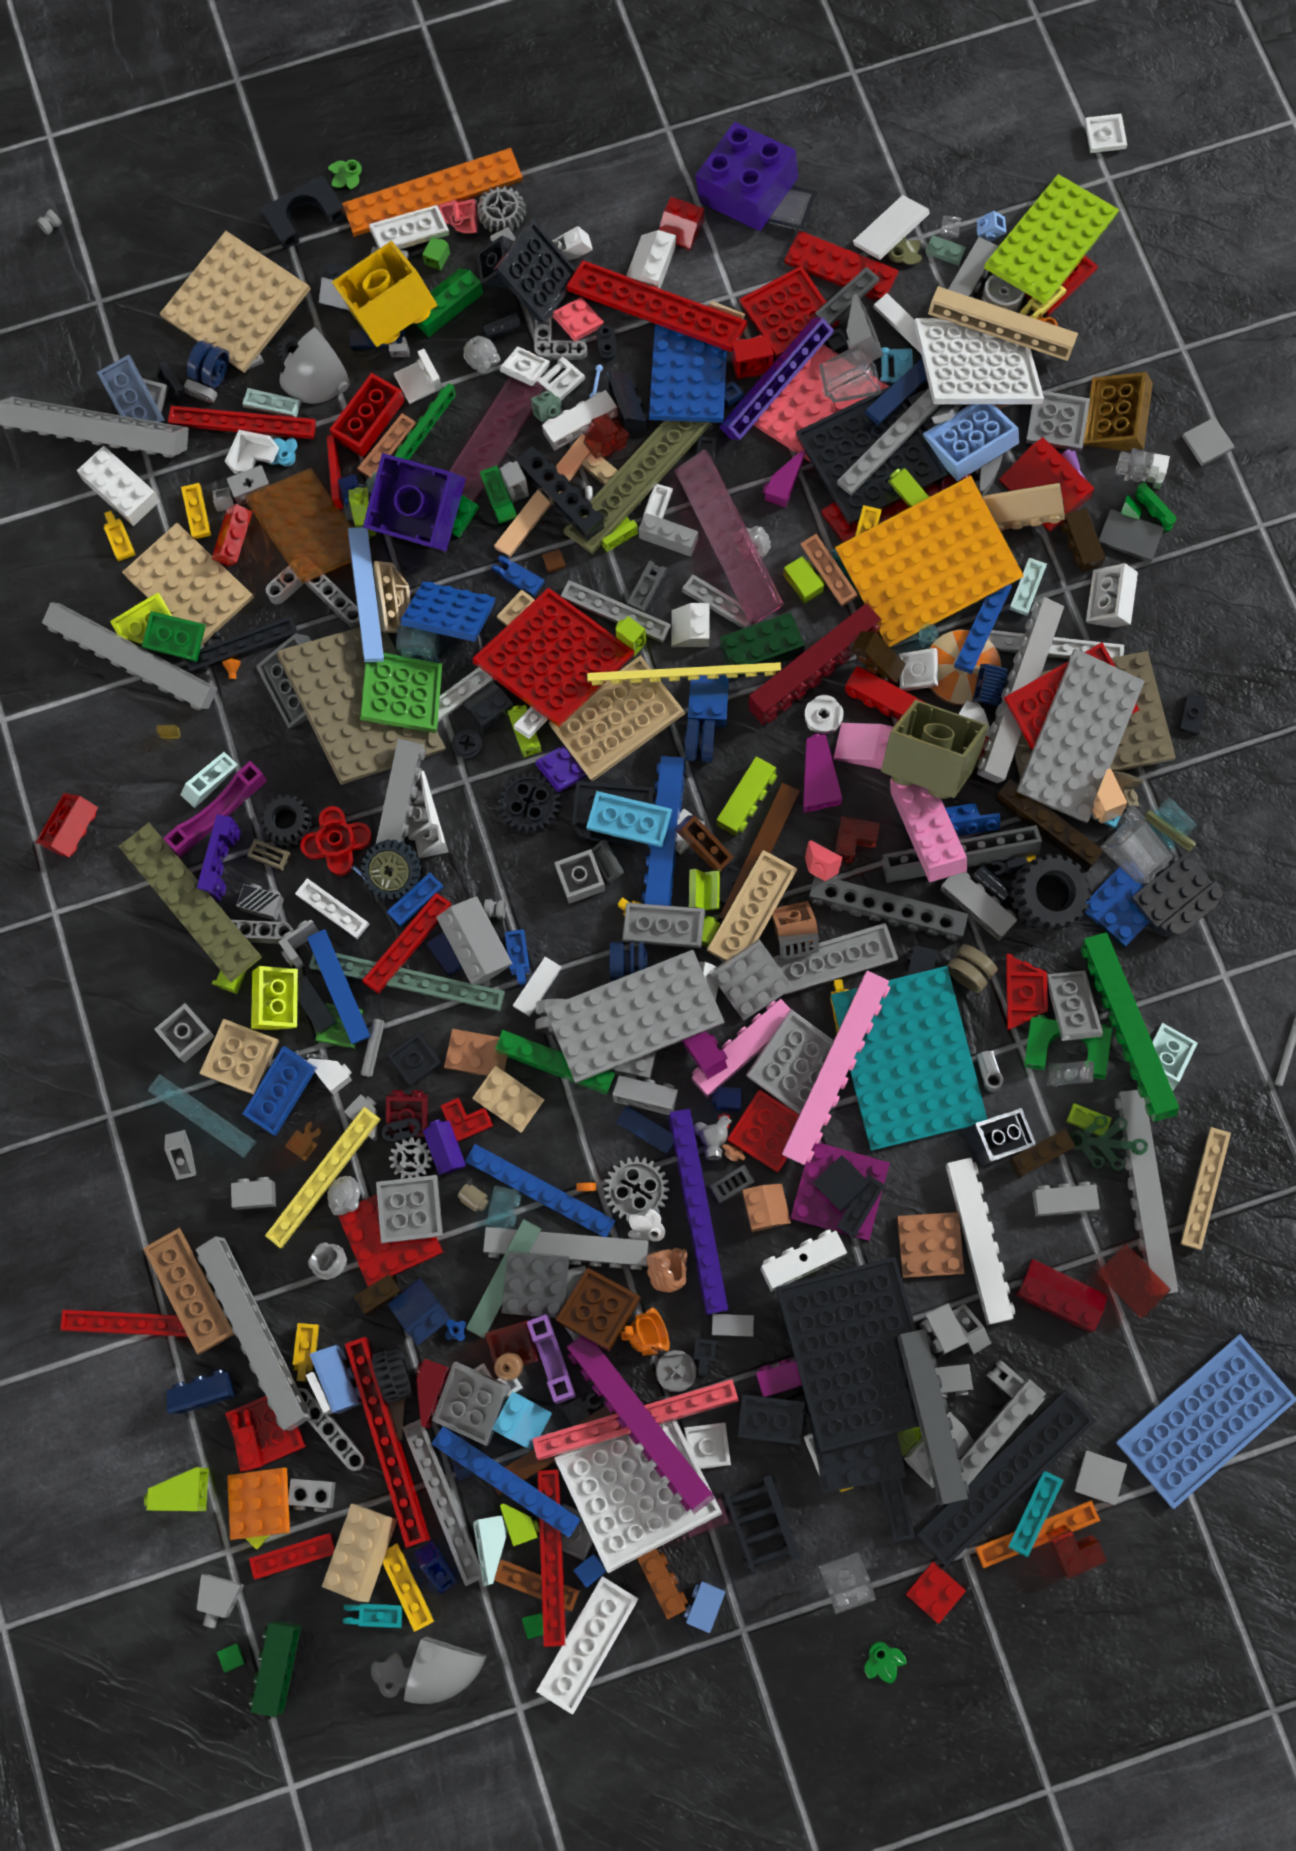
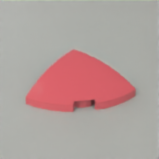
(461, 215)

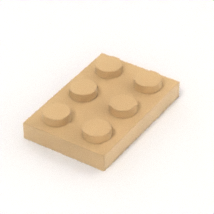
(508, 1099)

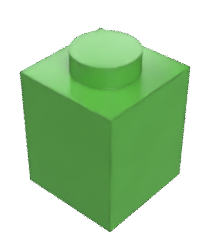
(436, 253)

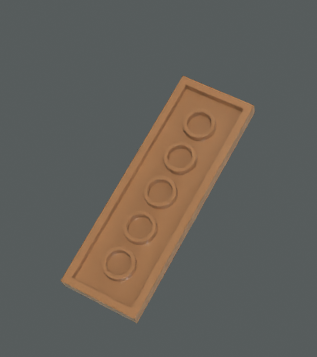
(189, 1291)

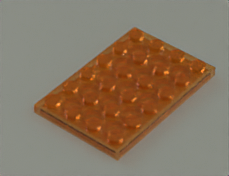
(303, 524)

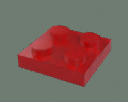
(935, 1592)

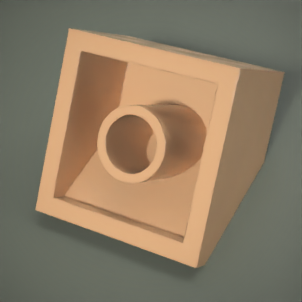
(1109, 799)

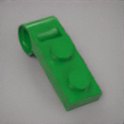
(498, 494)

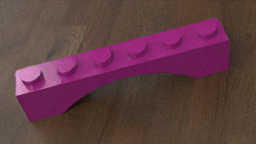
(192, 831)

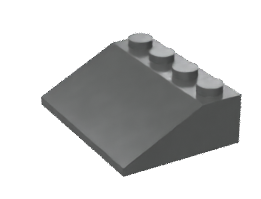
(280, 686)

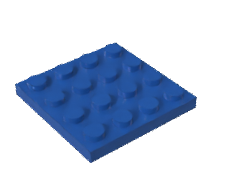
(448, 611)

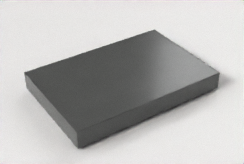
(1130, 535)

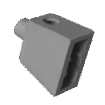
(217, 1598)

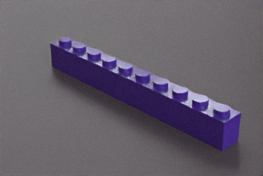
(698, 1212)

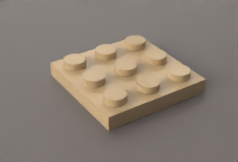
(239, 1057)

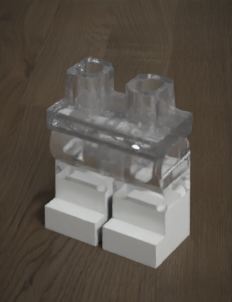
(1143, 467)

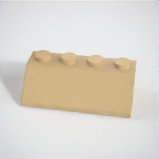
(1026, 507)

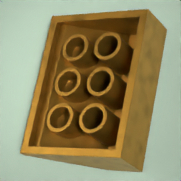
(1118, 411)

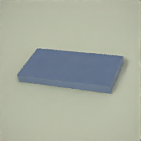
(129, 391)

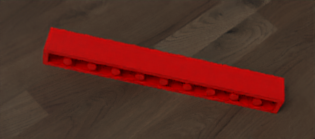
(387, 1445)

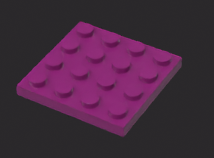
(815, 1208)

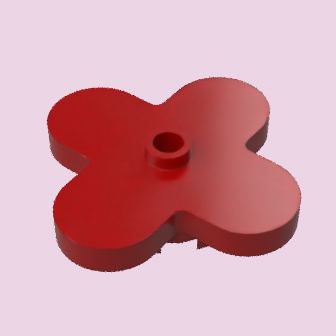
(332, 828)

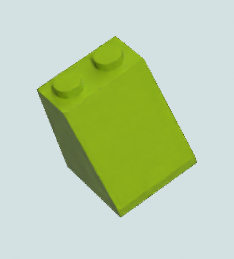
(180, 1493)

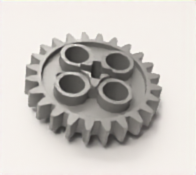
(646, 1174)

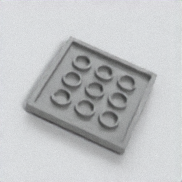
(791, 1061)

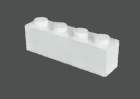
(576, 421)

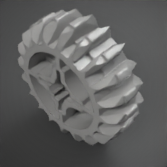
(490, 213)

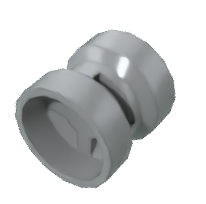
(49, 222)
(490, 907)

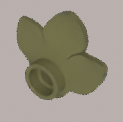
(907, 250)

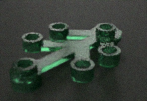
(1103, 1142)

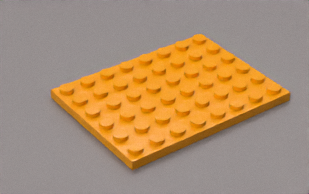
(929, 561)

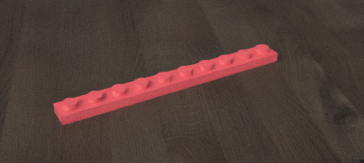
(609, 1428)

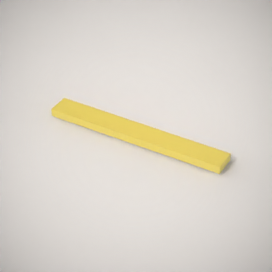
(322, 1177)

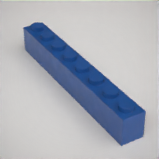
(662, 860)

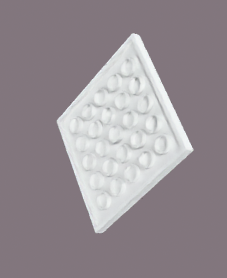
(975, 366)
(626, 1500)

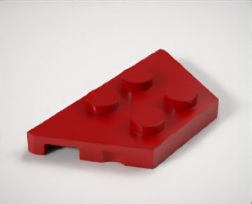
(1024, 991)

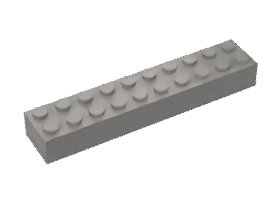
(93, 426)

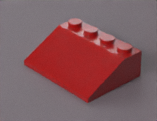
(1046, 466)

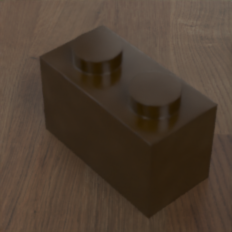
(378, 1294)

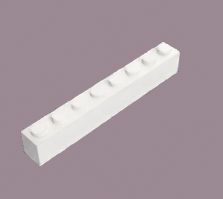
(979, 1241)

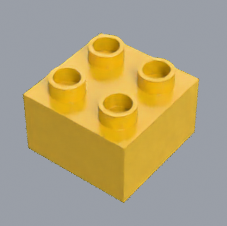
(385, 294)

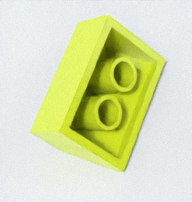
(274, 998)

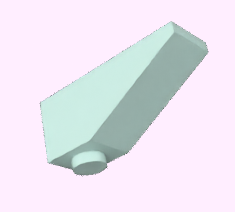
(208, 779)
(490, 1539)

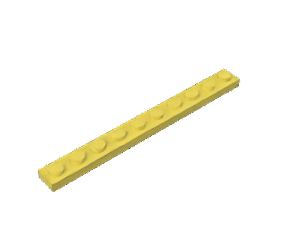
(692, 673)

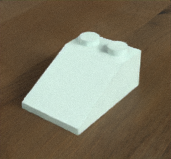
(1173, 1051)

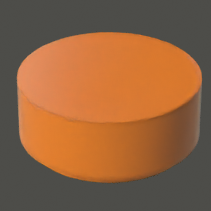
(585, 1186)

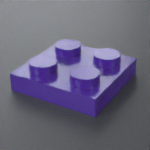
(560, 768)

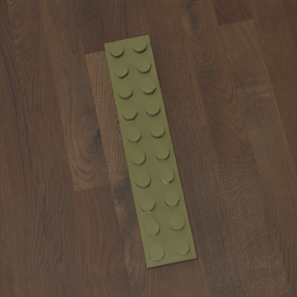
(639, 476)
(190, 905)

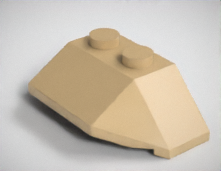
(391, 595)

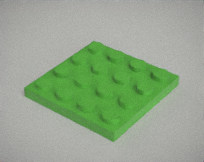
(402, 693)

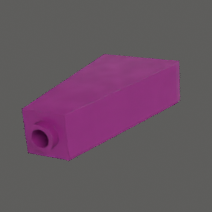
(820, 778)

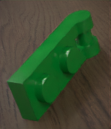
(1155, 506)

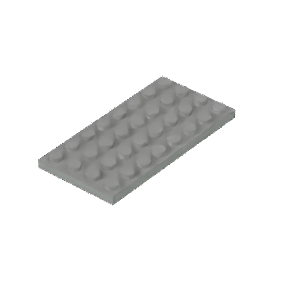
(1080, 735)
(634, 1016)

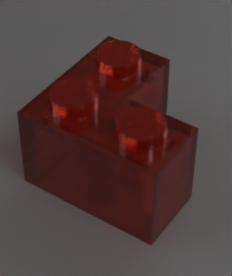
(605, 436)
(853, 833)
(1072, 1555)

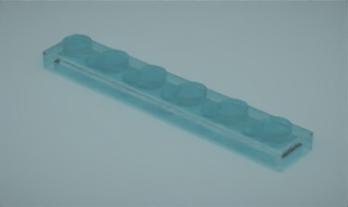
(201, 1116)

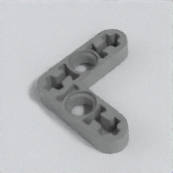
(547, 343)

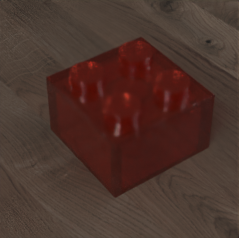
(513, 1339)

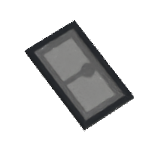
(794, 209)

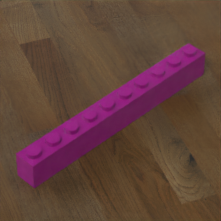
(641, 1424)

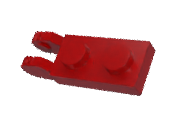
(246, 1442)

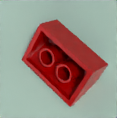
(67, 824)

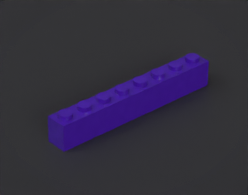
(776, 378)

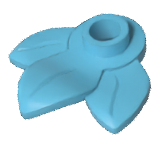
(285, 454)

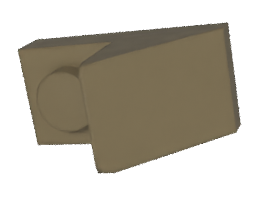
(1126, 784)

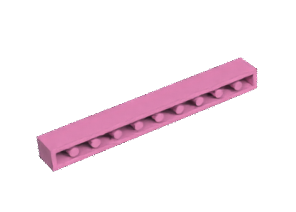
(835, 1067)

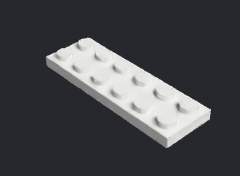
(587, 1645)

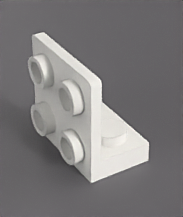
(418, 379)

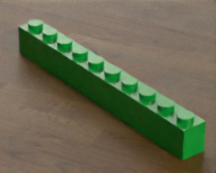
(1130, 1028)

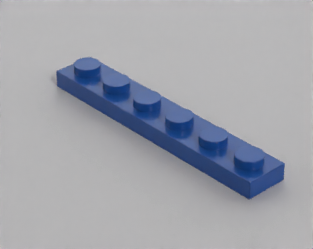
(981, 630)

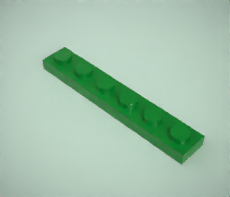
(426, 422)

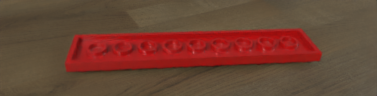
(656, 305)

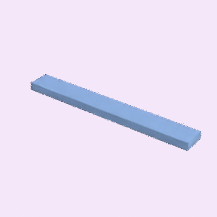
(365, 595)

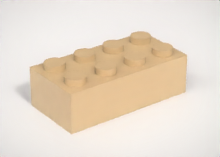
(359, 1553)

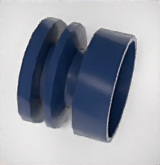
(626, 962)

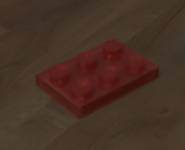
(1134, 1281)

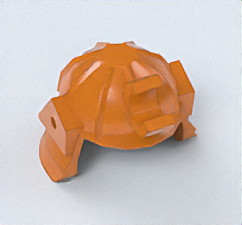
(647, 1333)

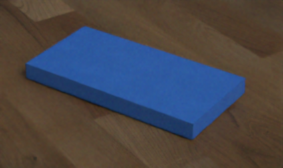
(279, 1090)

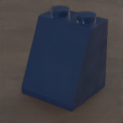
(418, 1311)

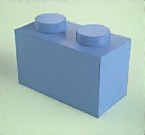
(705, 1606)

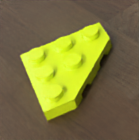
(133, 622)

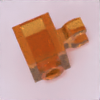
(301, 1143)

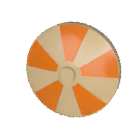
(954, 684)

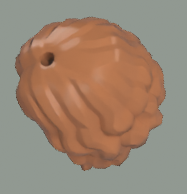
(667, 1269)

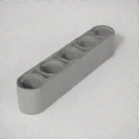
(257, 927)
(338, 1434)

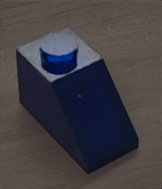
(435, 1567)

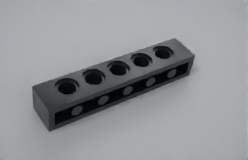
(587, 526)

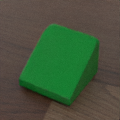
(1131, 508)
(533, 1625)

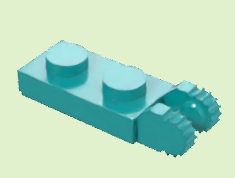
(375, 1615)

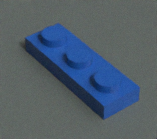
(415, 899)

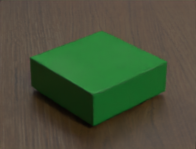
(231, 1657)

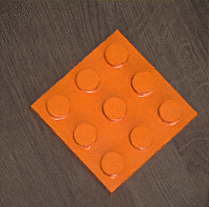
(258, 1503)

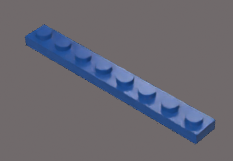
(540, 1191)
(506, 1482)

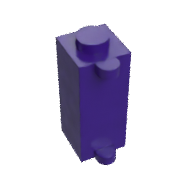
(444, 1147)

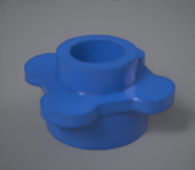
(459, 1335)

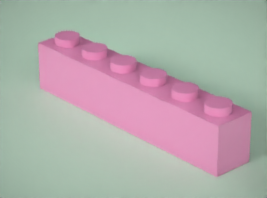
(744, 1047)

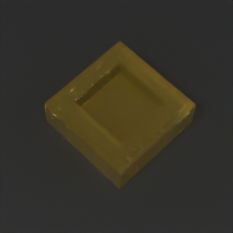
(168, 731)

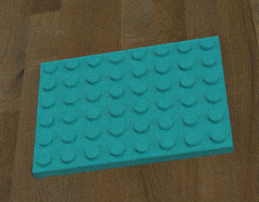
(914, 1063)

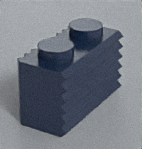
(990, 685)

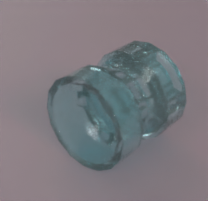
(929, 633)

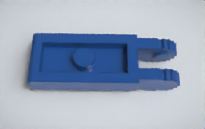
(519, 576)

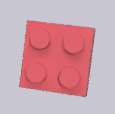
(577, 319)

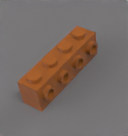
(663, 1583)

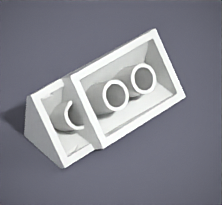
(425, 822)

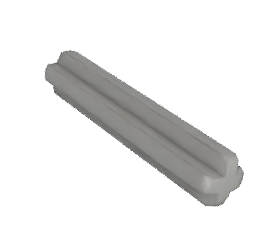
(372, 1048)

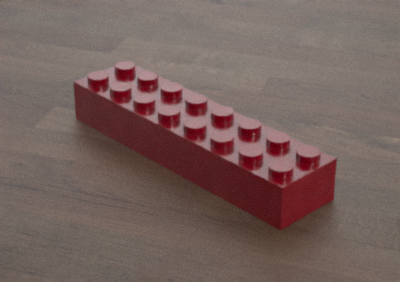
(811, 666)

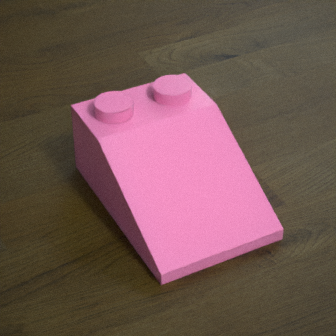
(862, 744)

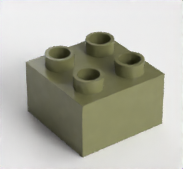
(934, 749)

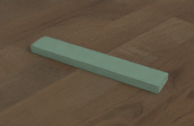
(493, 1296)

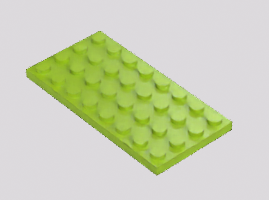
(1051, 239)

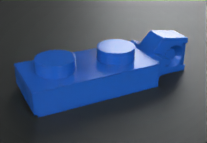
(518, 954)

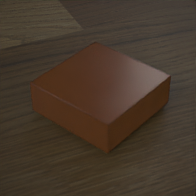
(553, 561)

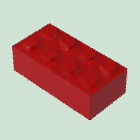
(367, 415)

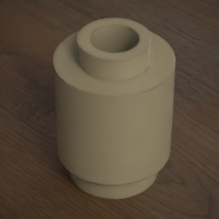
(473, 1198)

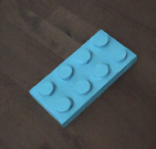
(629, 819)

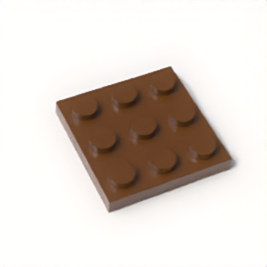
(598, 1309)

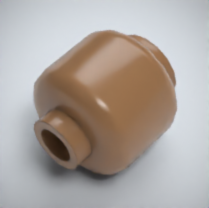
(514, 1363)

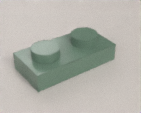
(945, 250)

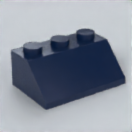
(200, 1392)

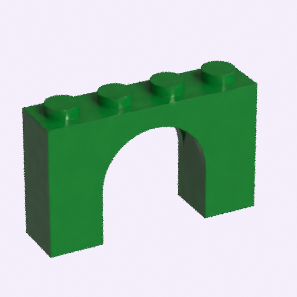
(1044, 1031)

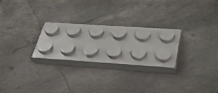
(840, 958)

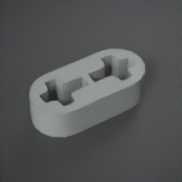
(200, 391)

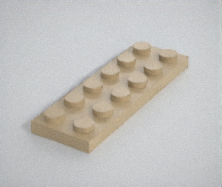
(752, 906)

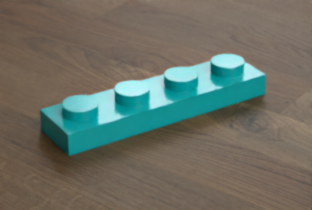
(1035, 1514)

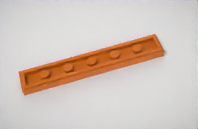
(1073, 1518)

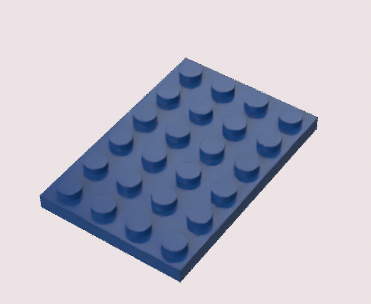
(686, 378)

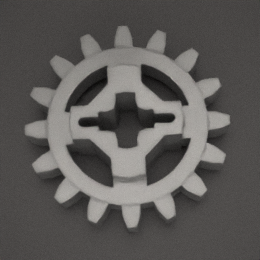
(405, 1164)

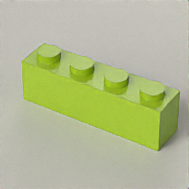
(746, 796)

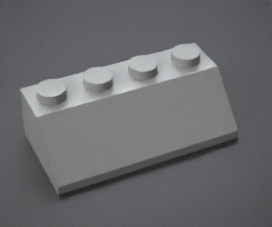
(474, 941)

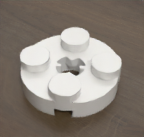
(816, 722)

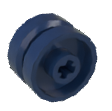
(208, 364)
(699, 740)

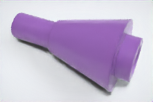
(1071, 457)

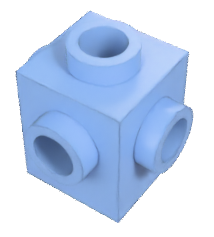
(991, 226)

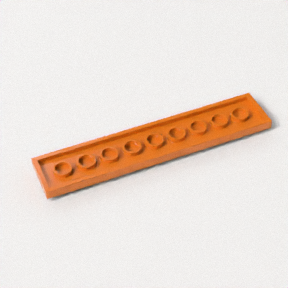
(444, 186)

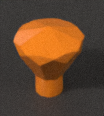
(231, 666)

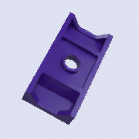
(224, 833)

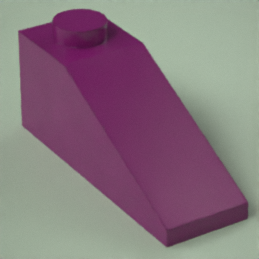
(783, 481)

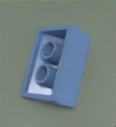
(336, 1378)

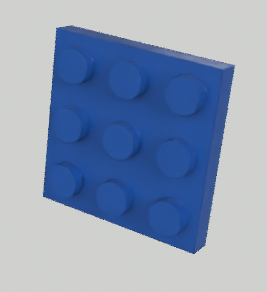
(1114, 910)

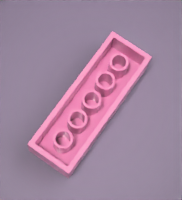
(929, 831)

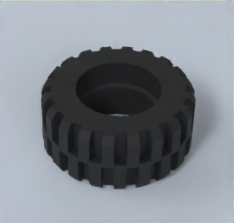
(1074, 889)

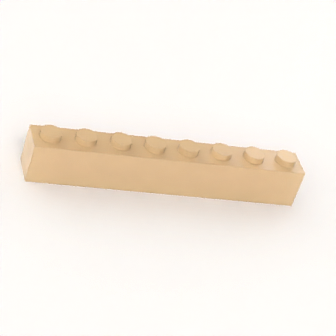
(1002, 323)

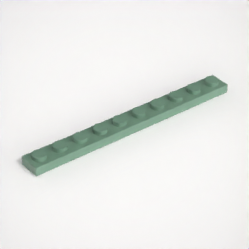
(424, 983)

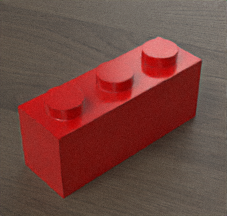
(231, 535)

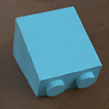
(521, 1420)

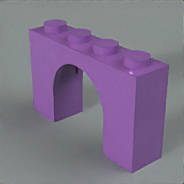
(551, 1356)

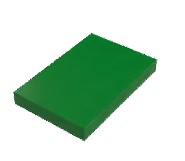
(173, 636)

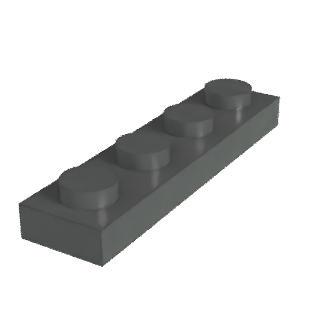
(842, 300)

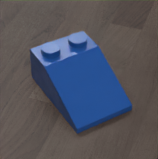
(709, 700)

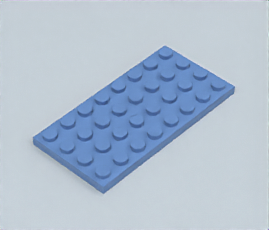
(1206, 1421)

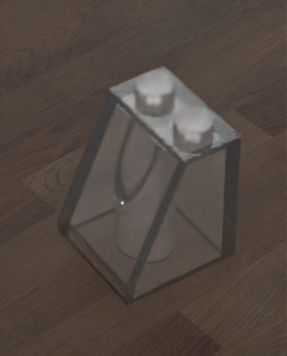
(849, 376)
(1137, 851)

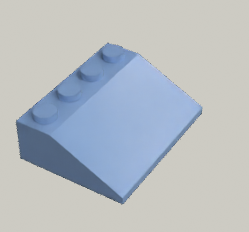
(972, 438)

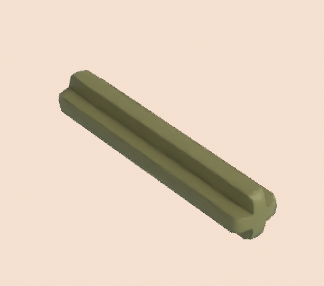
(1169, 830)

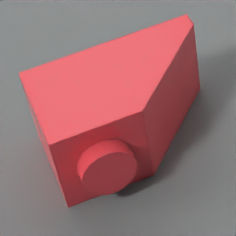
(822, 861)

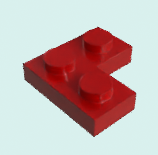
(465, 1125)

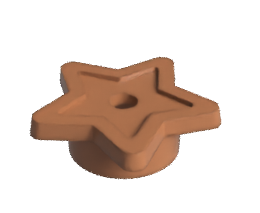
(733, 1152)

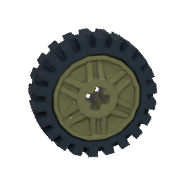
(386, 882)

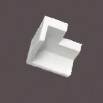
(248, 449)

